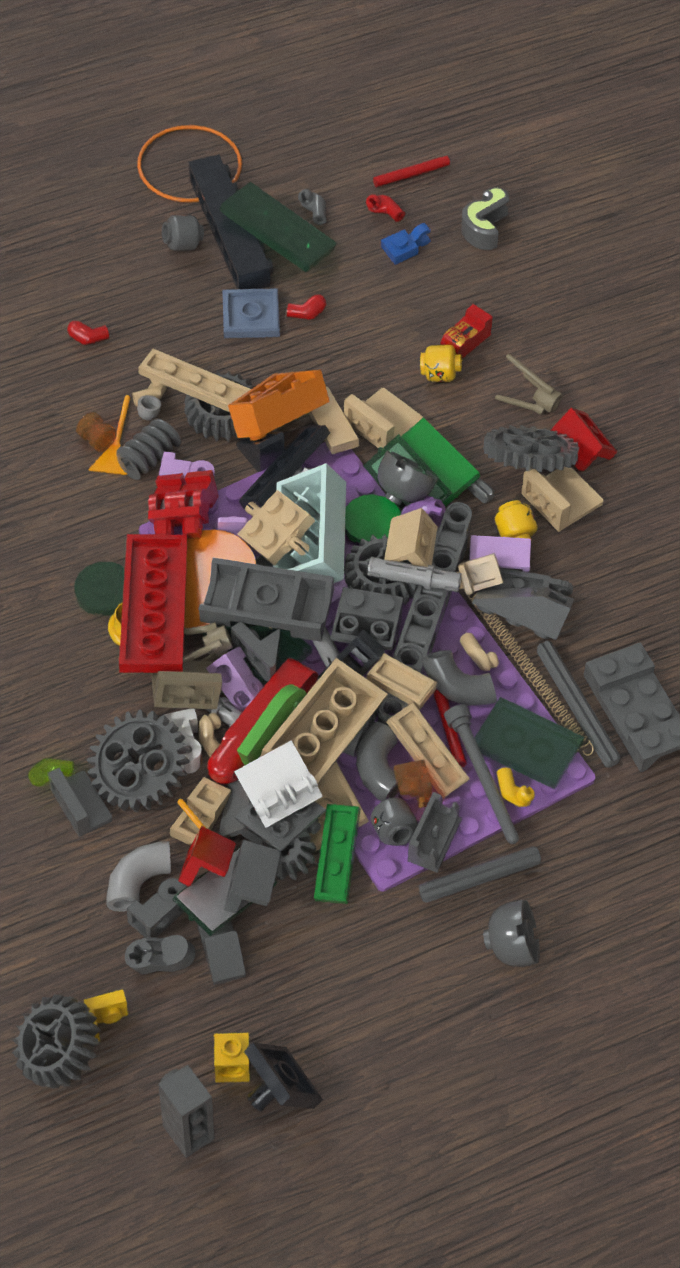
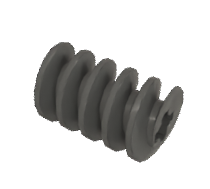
(147, 447)

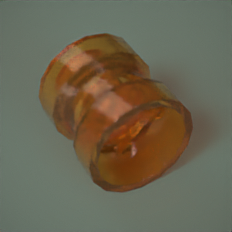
(99, 434)

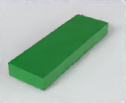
(337, 853)

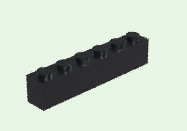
(239, 248)

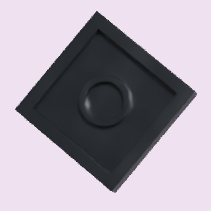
(281, 1079)

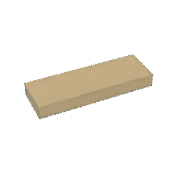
(341, 433)
(425, 744)

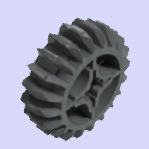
(215, 420)
(357, 569)
(56, 1041)

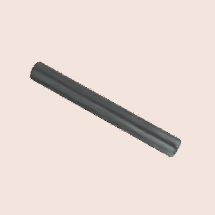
(578, 704)

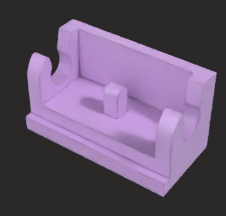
(510, 552)

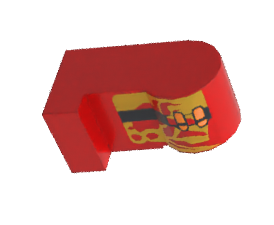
(469, 331)

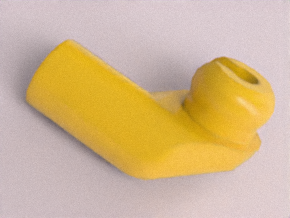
(509, 791)

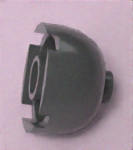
(404, 479)
(512, 934)

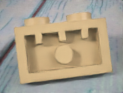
(380, 417)
(560, 496)

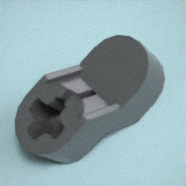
(160, 954)

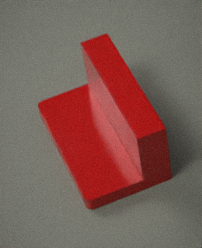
(589, 437)
(207, 851)

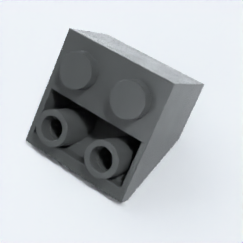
(368, 611)

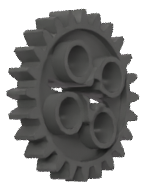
(531, 448)
(127, 738)

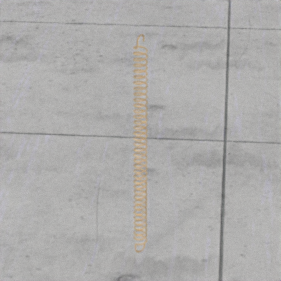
(529, 672)

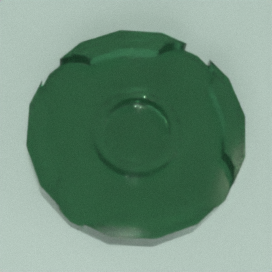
(100, 588)

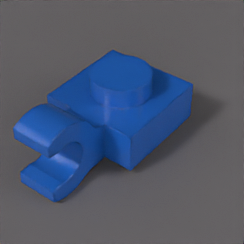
(404, 245)

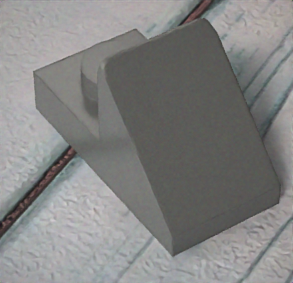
(259, 653)
(223, 954)

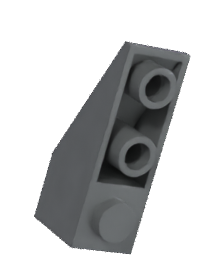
(532, 607)

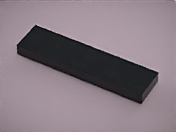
(285, 464)

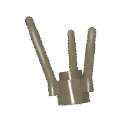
(545, 396)
(216, 642)

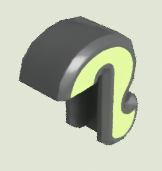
(481, 214)

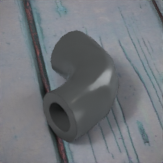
(457, 685)
(373, 761)

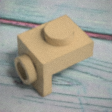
(480, 573)

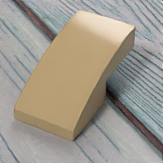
(207, 803)

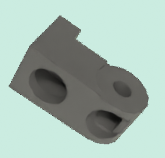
(158, 911)

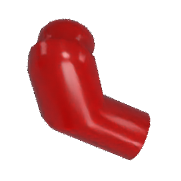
(385, 205)
(85, 334)

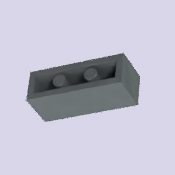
(186, 1110)

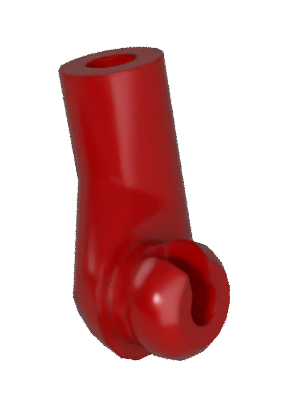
(309, 309)

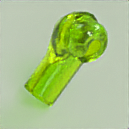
(39, 773)

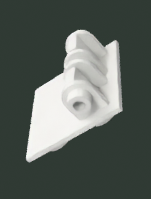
(278, 784)

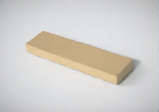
(191, 379)

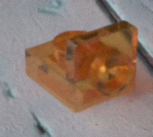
(414, 780)

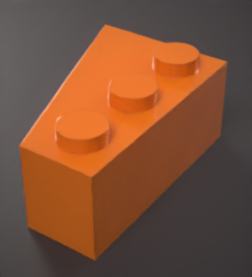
(277, 402)

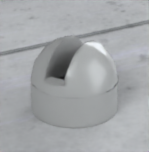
(148, 407)

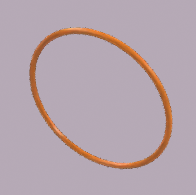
(181, 128)

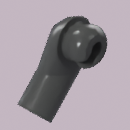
(315, 204)

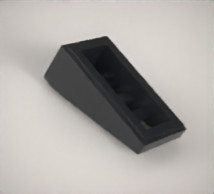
(365, 649)

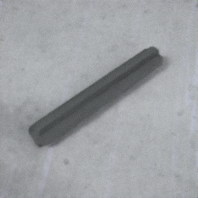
(479, 874)

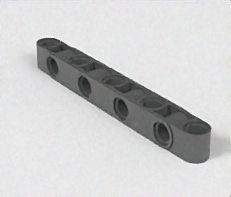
(419, 630)

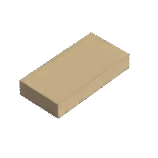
(401, 681)

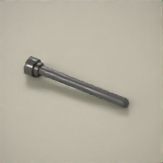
(459, 719)

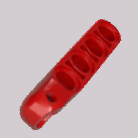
(226, 758)

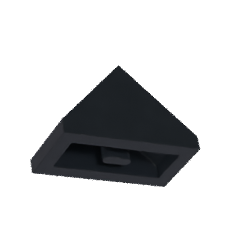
(264, 451)

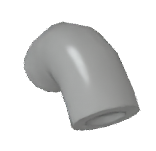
(133, 871)

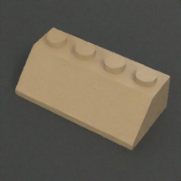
(328, 718)

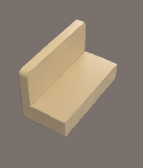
(412, 538)

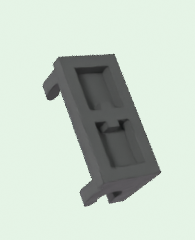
(434, 834)

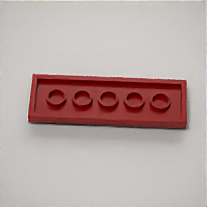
(153, 604)

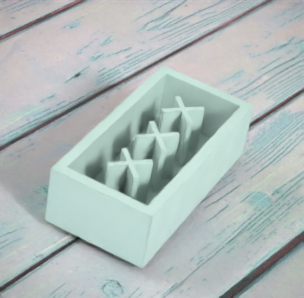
(323, 496)

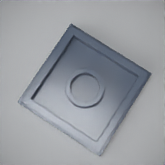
(251, 313)

